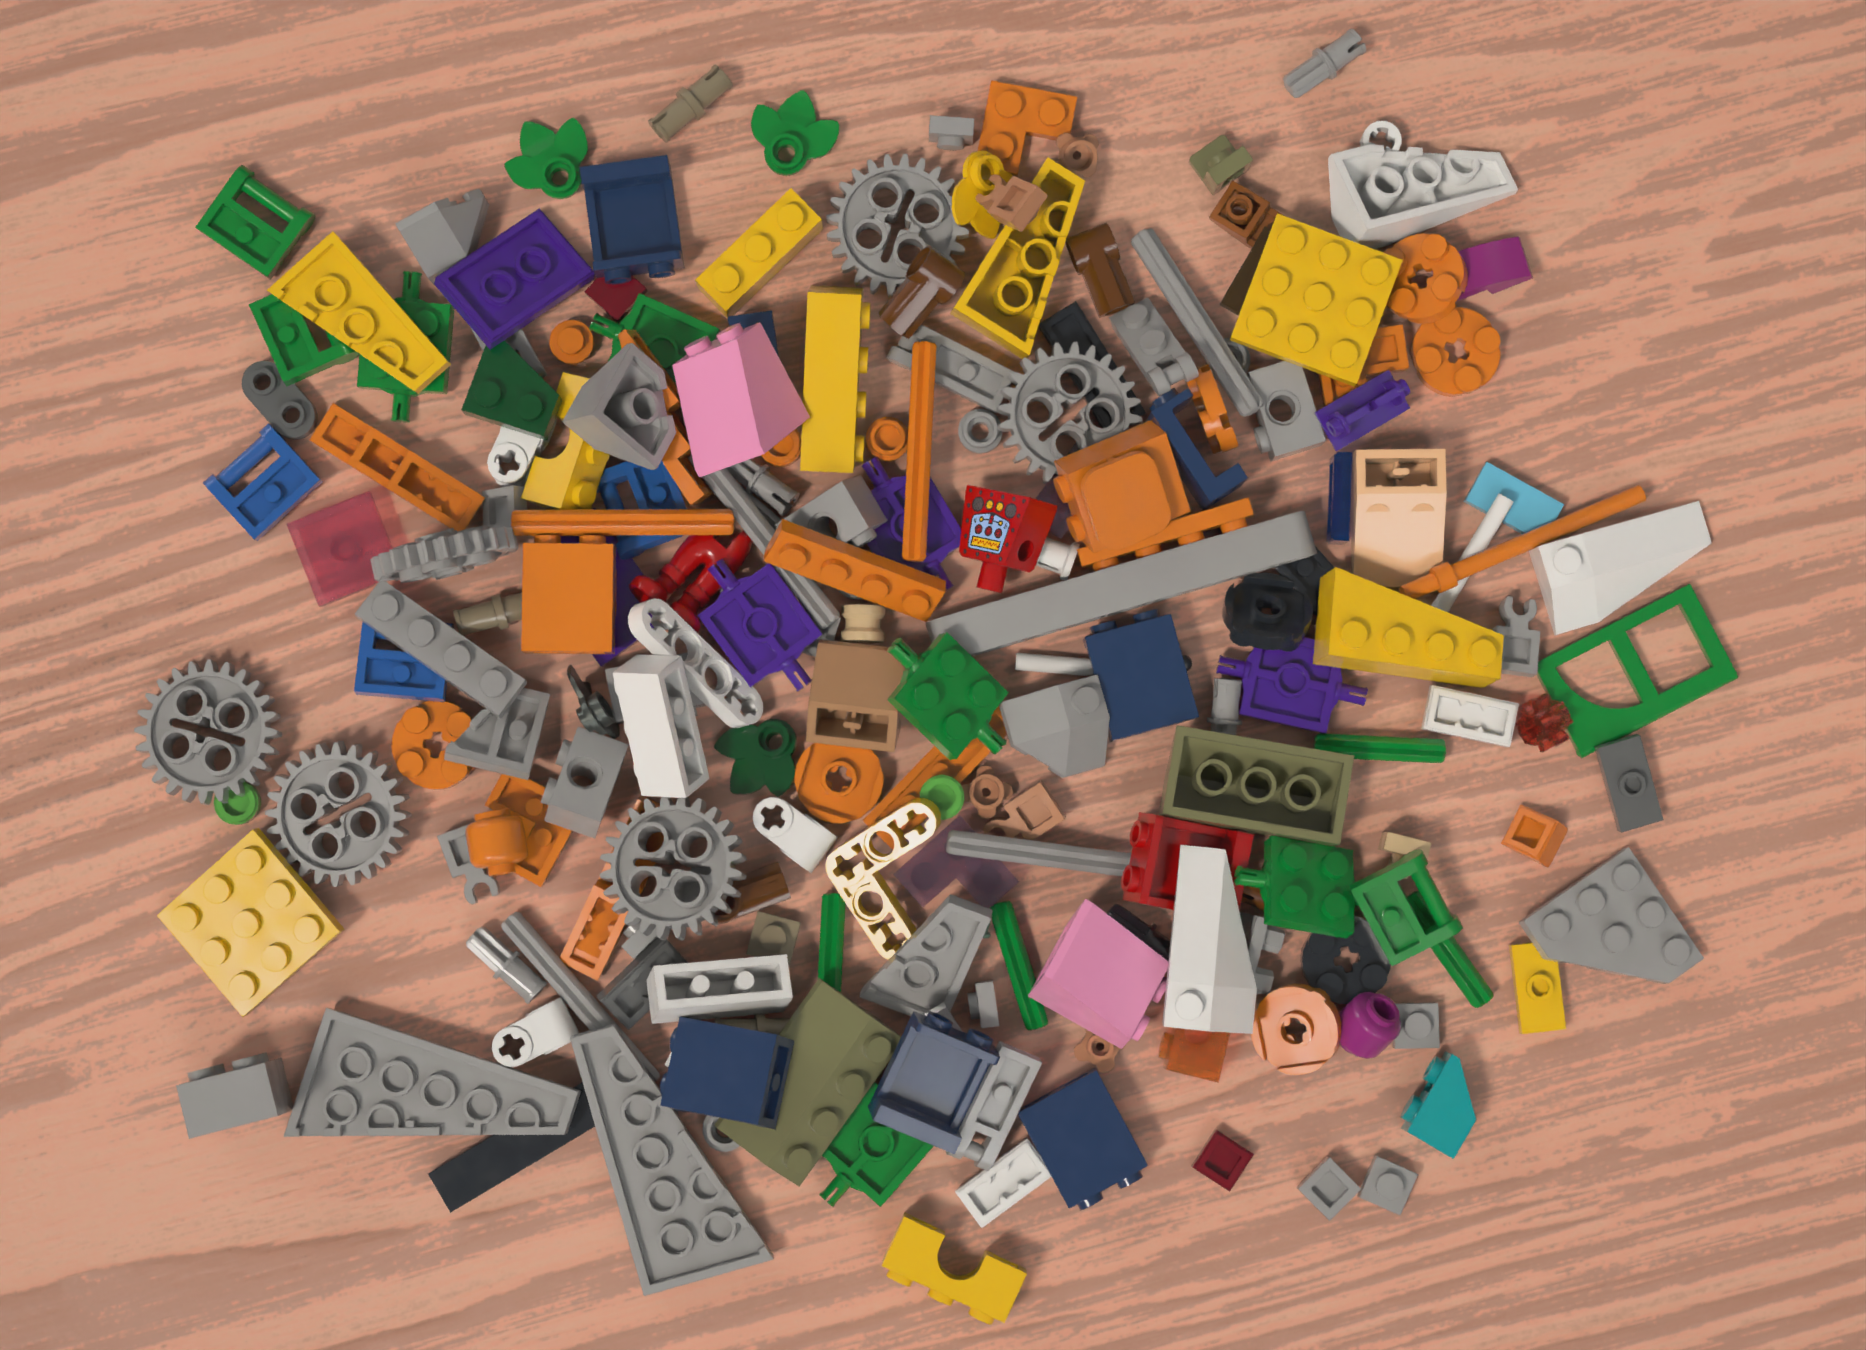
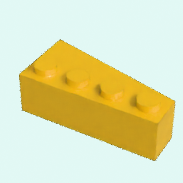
(1018, 271)
(832, 378)
(1396, 635)

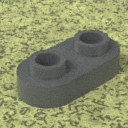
(278, 399)

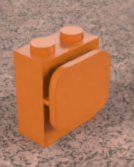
(1121, 488)
(569, 596)

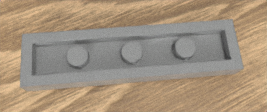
(441, 648)

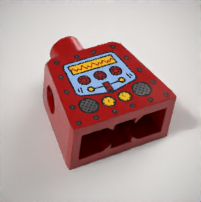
(1003, 533)

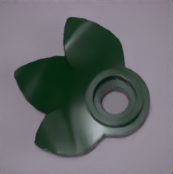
(755, 761)

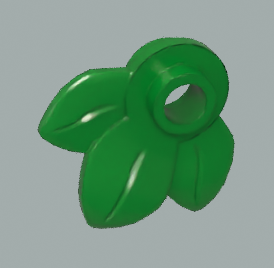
(793, 128)
(546, 154)

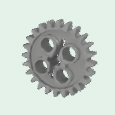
(860, 213)
(1043, 385)
(444, 554)
(196, 769)
(320, 779)
(665, 906)

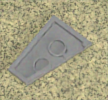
(932, 961)

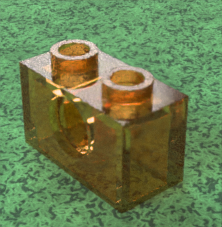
(1194, 1059)

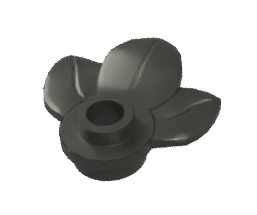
(594, 709)

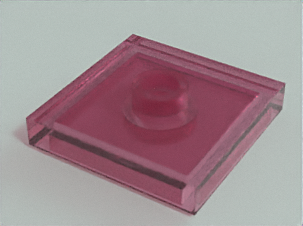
(338, 547)

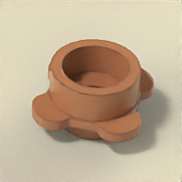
(1086, 145)
(999, 792)
(1102, 1059)

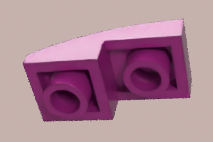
(1495, 266)

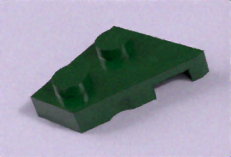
(511, 394)

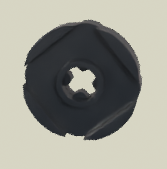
(1263, 631)
(1366, 975)

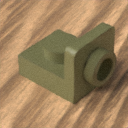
(1220, 163)

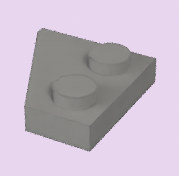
(503, 743)

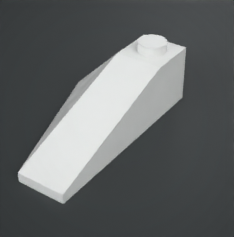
(1396, 194)
(1607, 567)
(1209, 960)

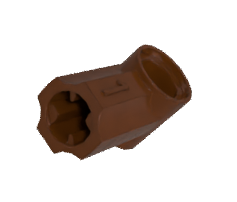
(1096, 259)
(928, 282)
(758, 891)

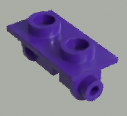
(1363, 409)

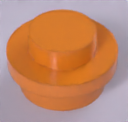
(571, 342)
(887, 438)

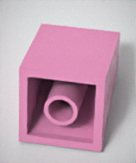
(735, 398)
(1101, 977)

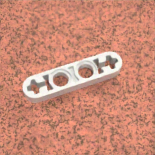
(699, 657)

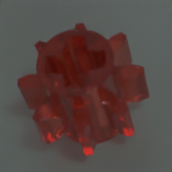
(1543, 722)

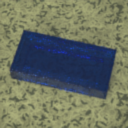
(1339, 498)

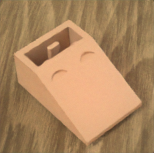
(1397, 513)

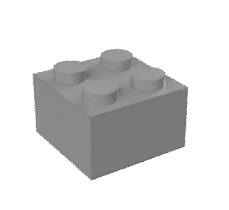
(229, 1099)

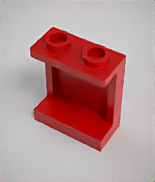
(1155, 856)

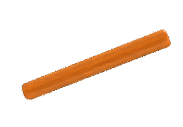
(919, 451)
(623, 522)

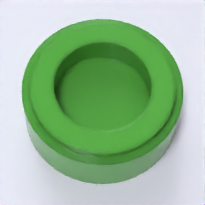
(945, 793)
(239, 809)

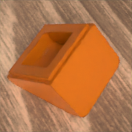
(1534, 835)

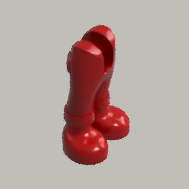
(689, 555)

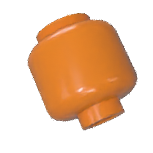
(496, 841)

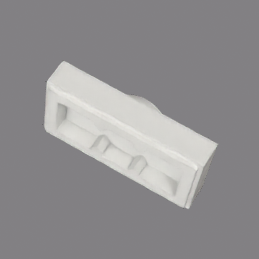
(1469, 716)
(1004, 1184)

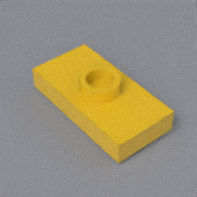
(1536, 990)

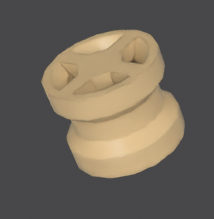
(862, 623)

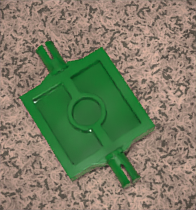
(437, 324)
(660, 327)
(947, 695)
(1304, 886)
(870, 1156)

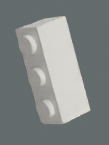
(661, 725)
(719, 988)

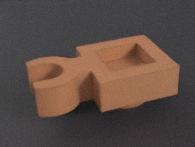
(1013, 202)
(1029, 814)

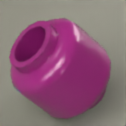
(1369, 1024)

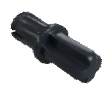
(1141, 930)

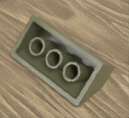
(1256, 786)
(830, 1070)

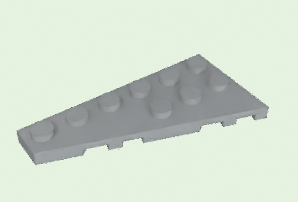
(398, 1084)
(668, 1194)

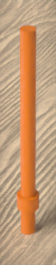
(1446, 576)

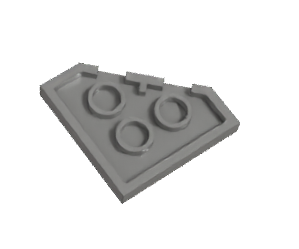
(1613, 925)

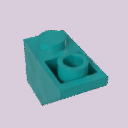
(1444, 1108)

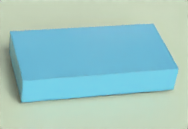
(1530, 506)

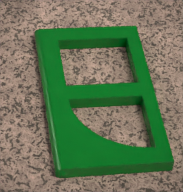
(1599, 724)

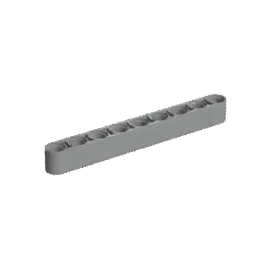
(1129, 585)

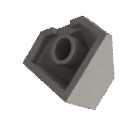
(445, 232)
(625, 410)
(1061, 726)

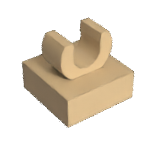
(1401, 845)

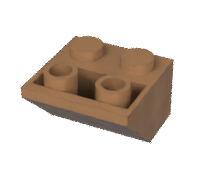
(851, 696)

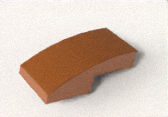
(1243, 214)

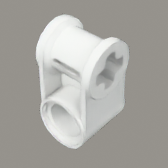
(516, 445)
(800, 835)
(541, 1031)

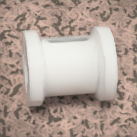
(1058, 557)

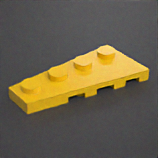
(352, 305)

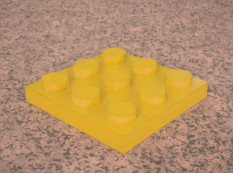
(1316, 300)
(250, 922)

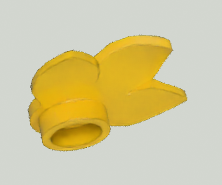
(976, 174)

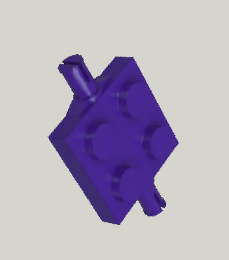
(942, 529)
(760, 625)
(1289, 687)

